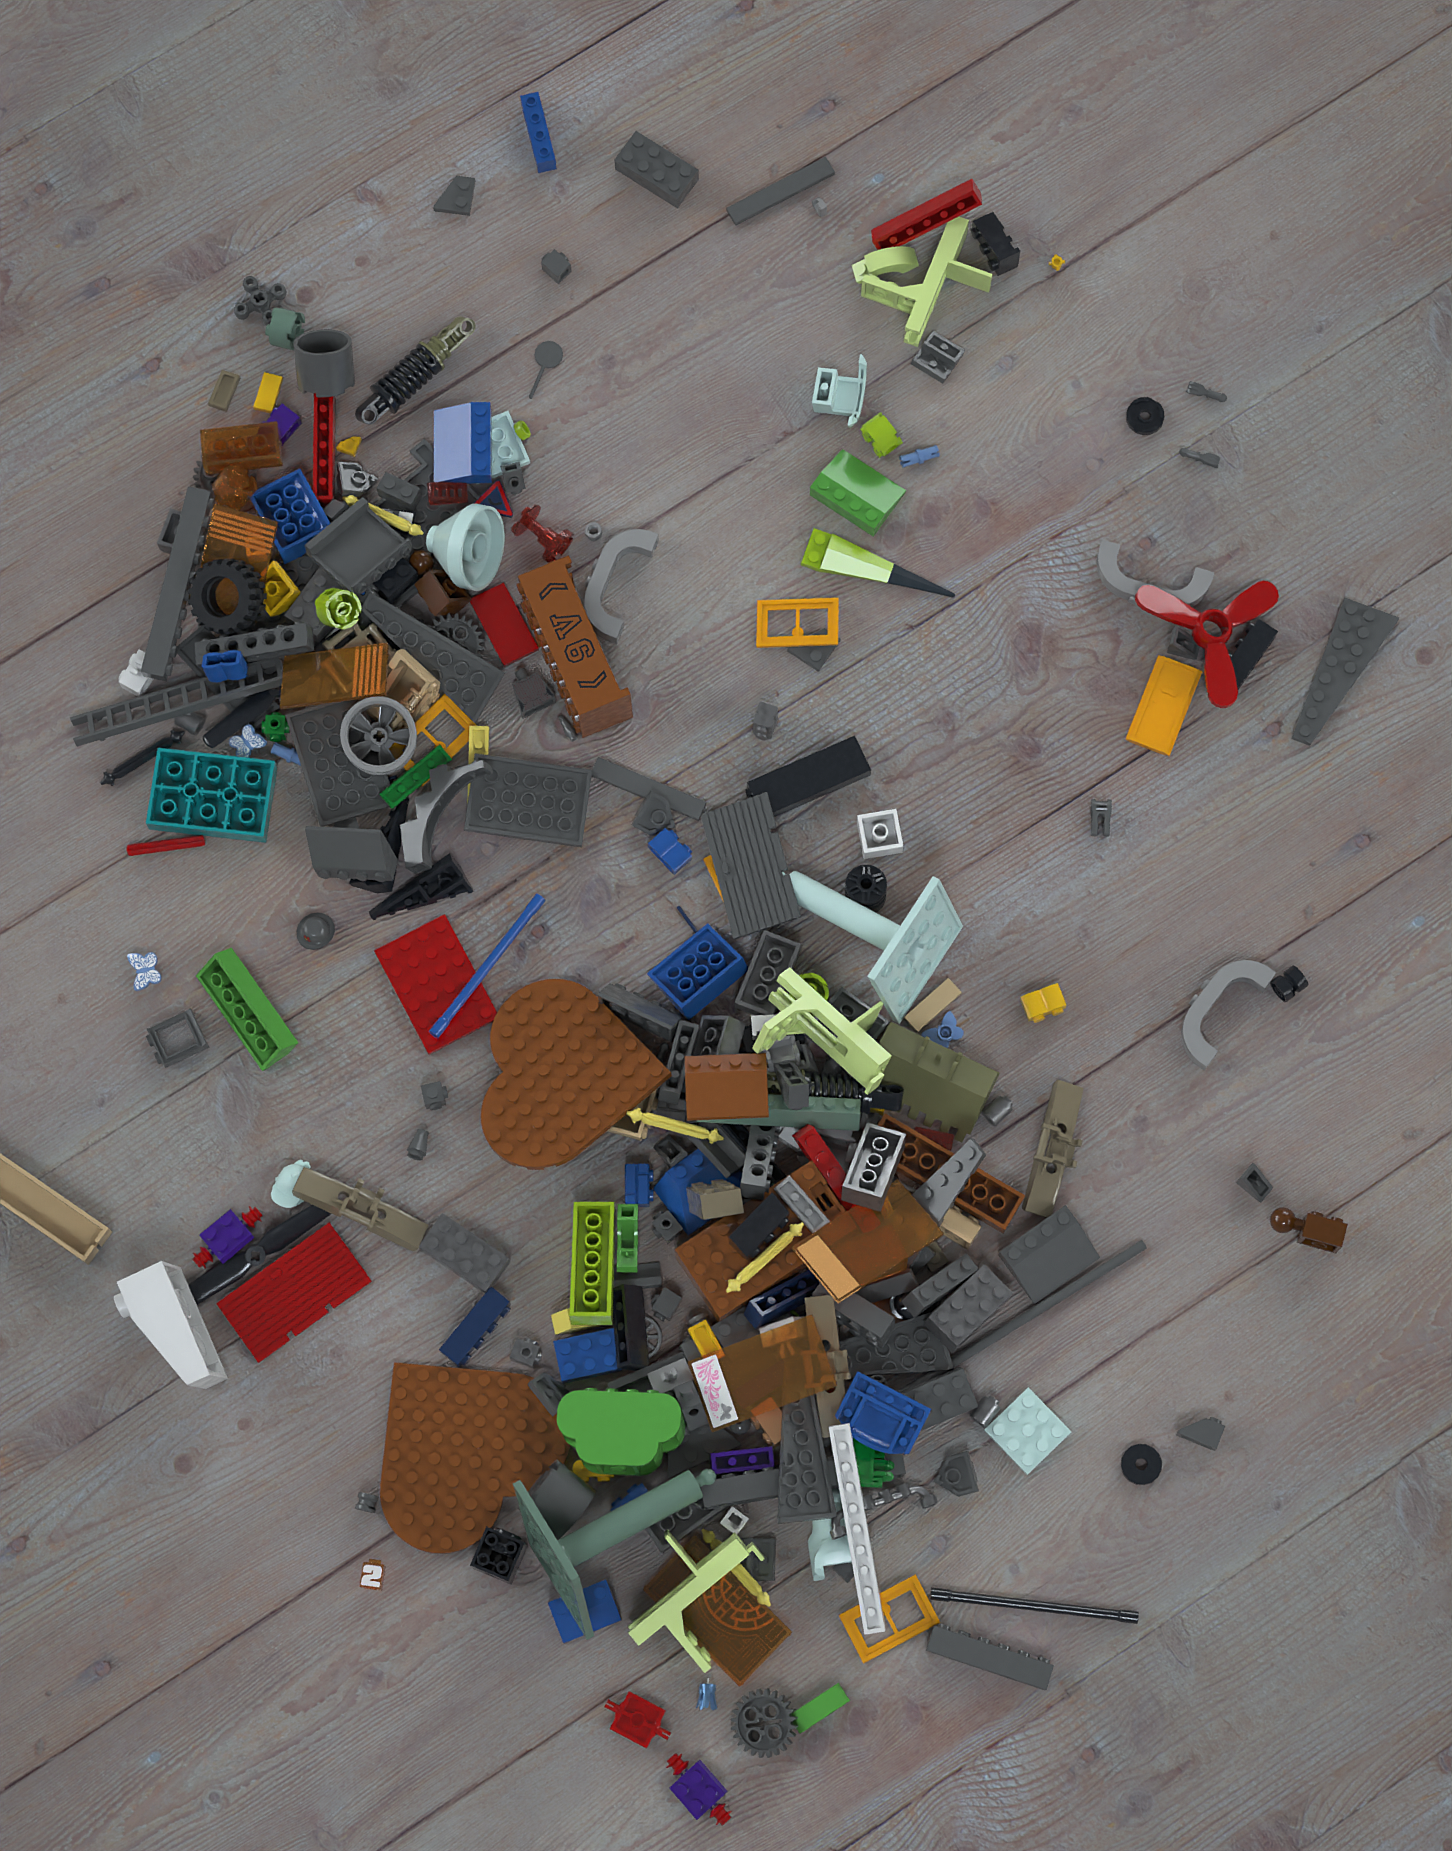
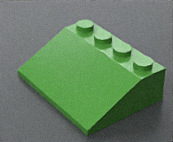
(856, 492)

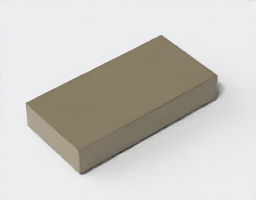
(224, 390)

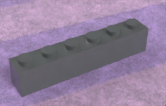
(989, 1657)

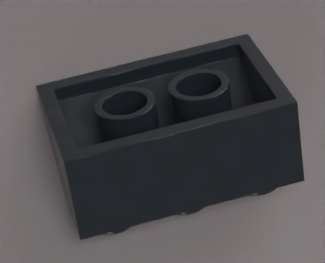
(759, 1227)

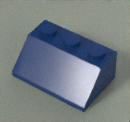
(600, 1607)

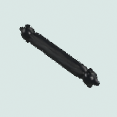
(141, 758)

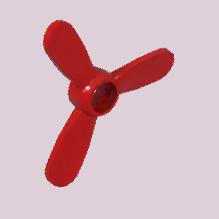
(1218, 667)

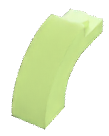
(886, 260)

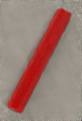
(165, 845)

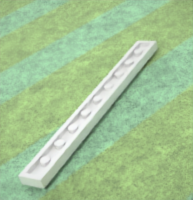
(857, 1528)

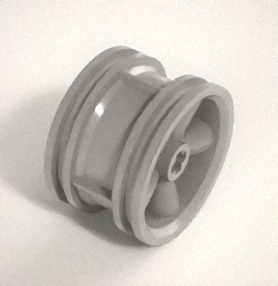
(387, 711)

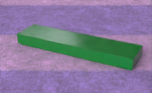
(414, 777)

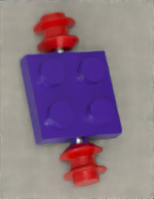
(226, 1236)
(698, 1789)

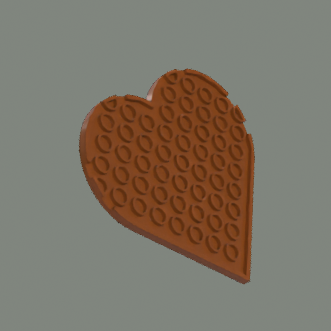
(563, 1075)
(458, 1449)

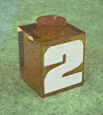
(372, 1575)

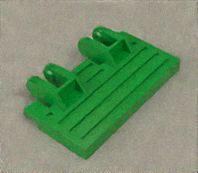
(867, 1465)

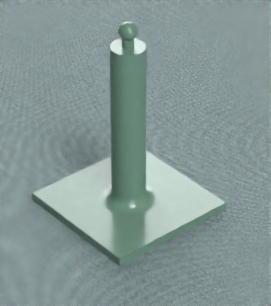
(562, 1555)

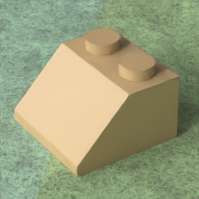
(959, 1227)

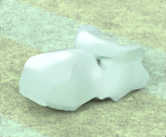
(822, 1548)

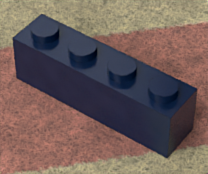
(781, 1299)
(475, 1326)

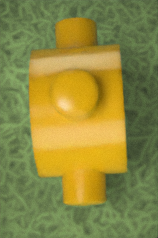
(1056, 262)

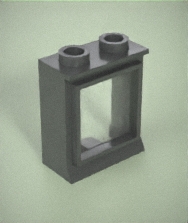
(176, 1038)

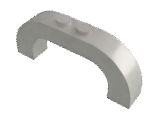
(626, 542)
(1127, 588)
(1239, 971)

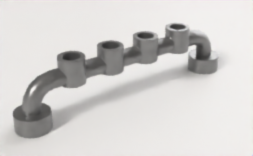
(885, 1497)

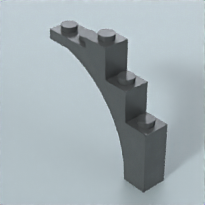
(419, 833)

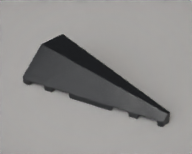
(393, 836)
(440, 882)

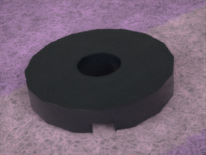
(1141, 426)
(1144, 1452)

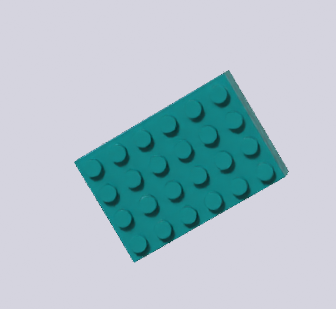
(211, 795)

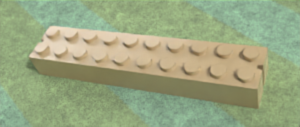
(50, 1212)

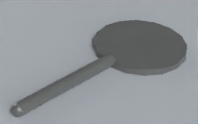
(547, 355)

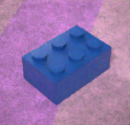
(586, 1356)

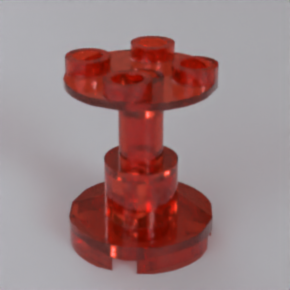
(547, 537)

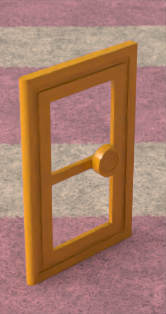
(797, 639)
(442, 703)
(930, 1620)

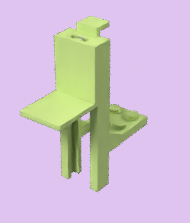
(924, 296)
(851, 1049)
(704, 1574)

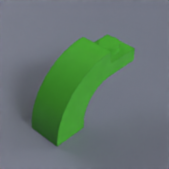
(627, 1237)

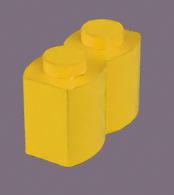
(1043, 1002)

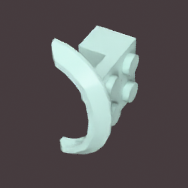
(840, 394)

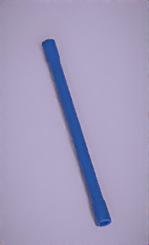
(530, 910)

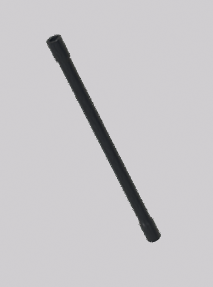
(947, 1595)

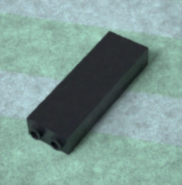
(812, 776)

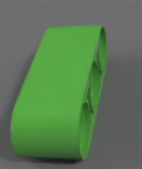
(820, 1707)

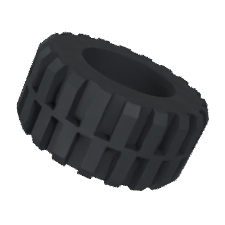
(204, 596)

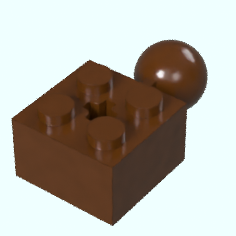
(437, 587)
(1313, 1229)

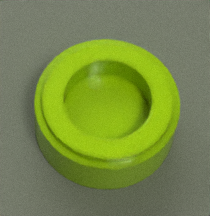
(522, 430)

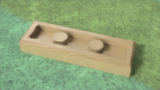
(932, 1005)

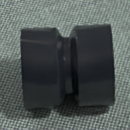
(1287, 985)

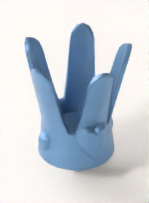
(707, 1693)

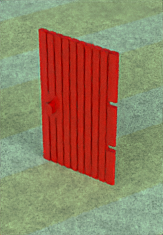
(293, 1292)

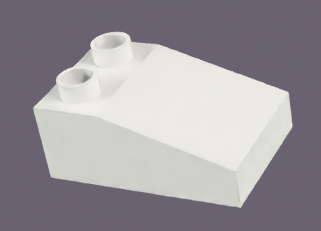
(169, 1317)

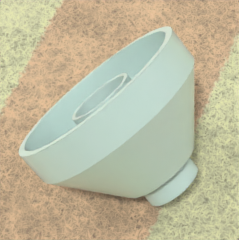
(469, 546)

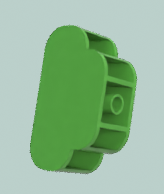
(621, 1429)

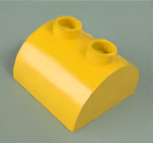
(279, 589)

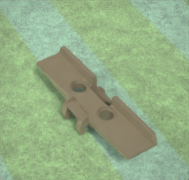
(1043, 1186)
(361, 1207)
(825, 1318)

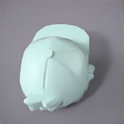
(284, 1184)

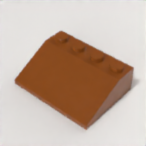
(726, 1086)

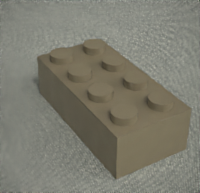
(714, 1199)

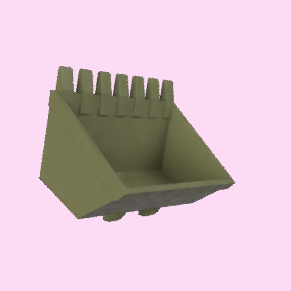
(936, 1080)

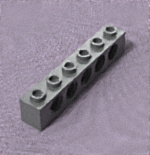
(263, 650)
(757, 1161)

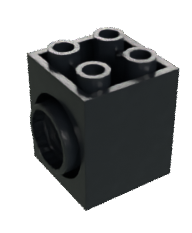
(499, 1554)

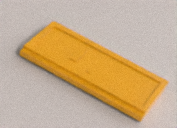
(1163, 705)

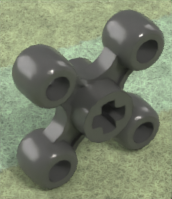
(263, 298)

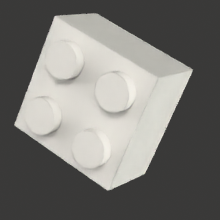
(879, 834)

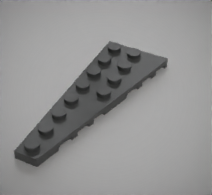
(1350, 648)

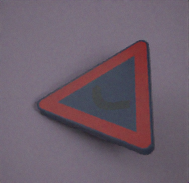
(496, 498)

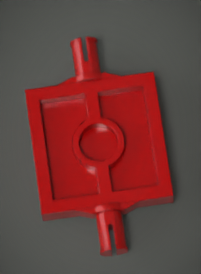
(637, 1719)

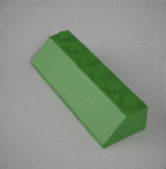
(246, 1008)

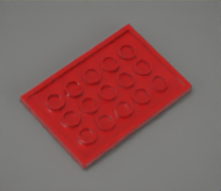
(427, 975)

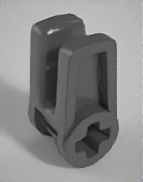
(1102, 809)

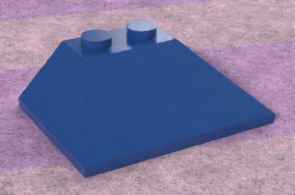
(673, 1186)

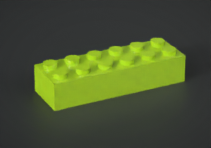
(592, 1263)

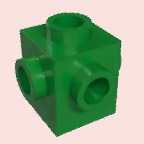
(277, 733)

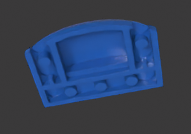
(881, 1416)

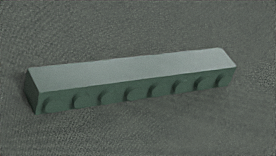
(821, 1114)

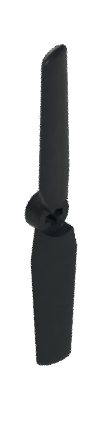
(252, 707)
(239, 1264)

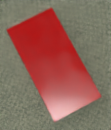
(503, 624)

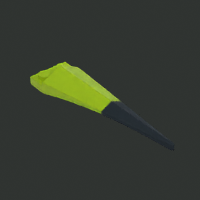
(838, 556)

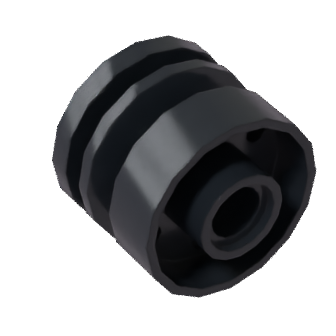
(867, 887)

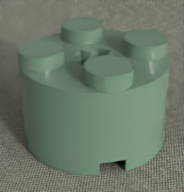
(284, 327)

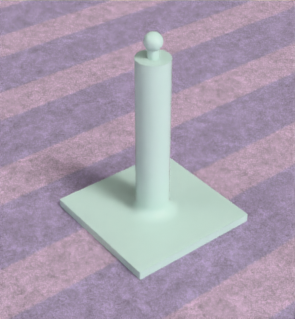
(909, 949)

